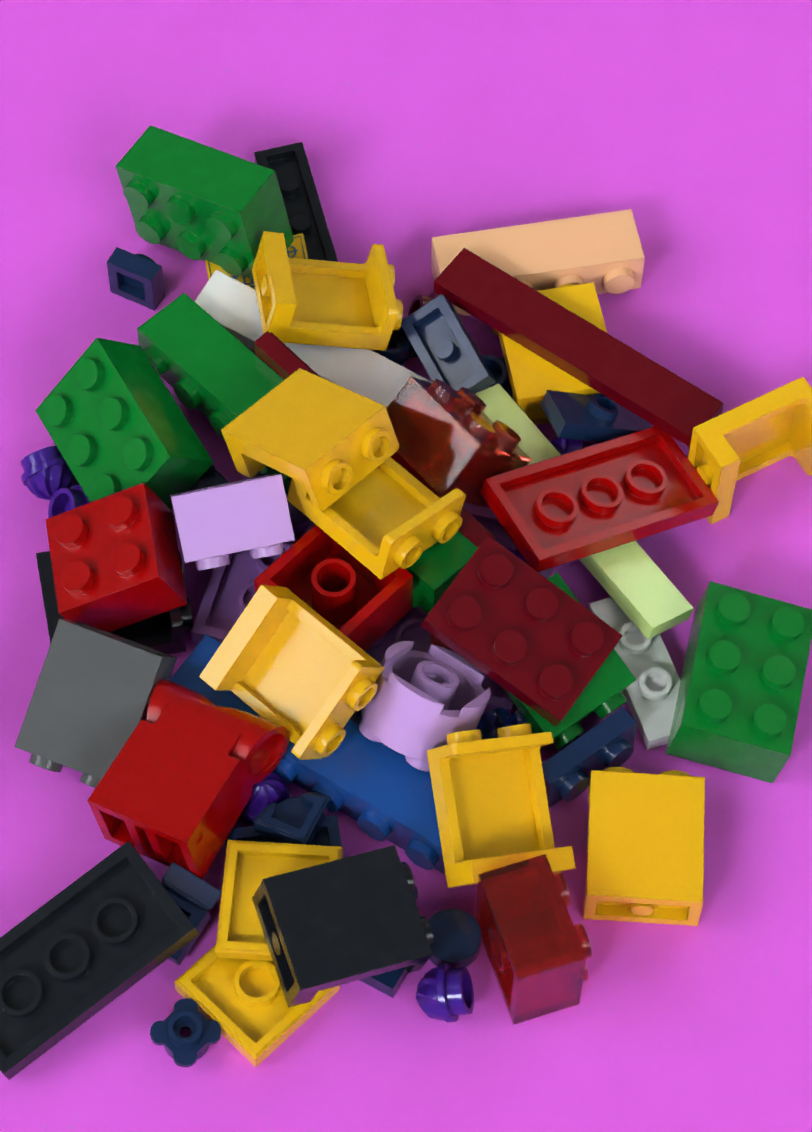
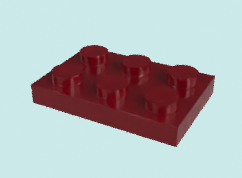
(521, 630)

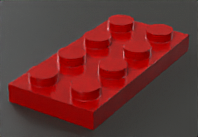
(598, 498)

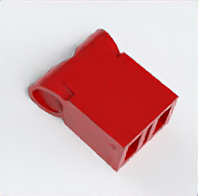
(185, 777)

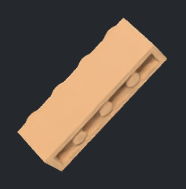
(556, 252)

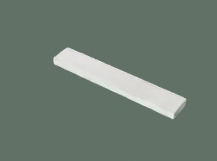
(355, 369)

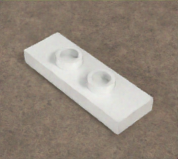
(657, 683)

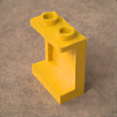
(326, 299)
(532, 375)
(312, 435)
(752, 439)
(385, 518)
(294, 670)
(492, 803)
(645, 847)

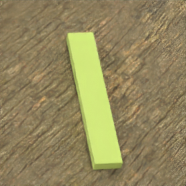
(622, 571)

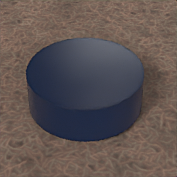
(455, 938)

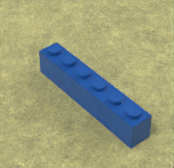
(360, 776)

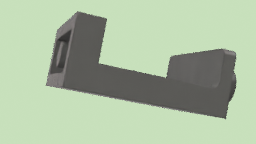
(89, 699)

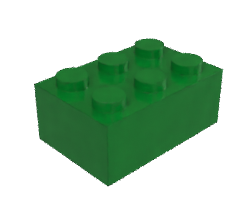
(201, 200)
(122, 425)
(741, 682)

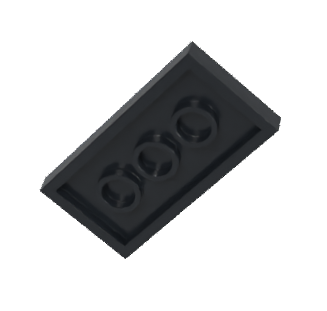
(83, 954)

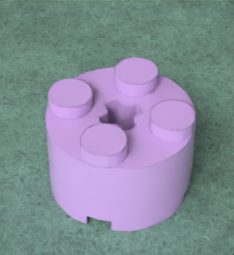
(423, 701)

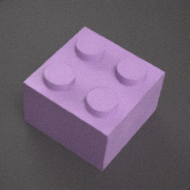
(233, 519)

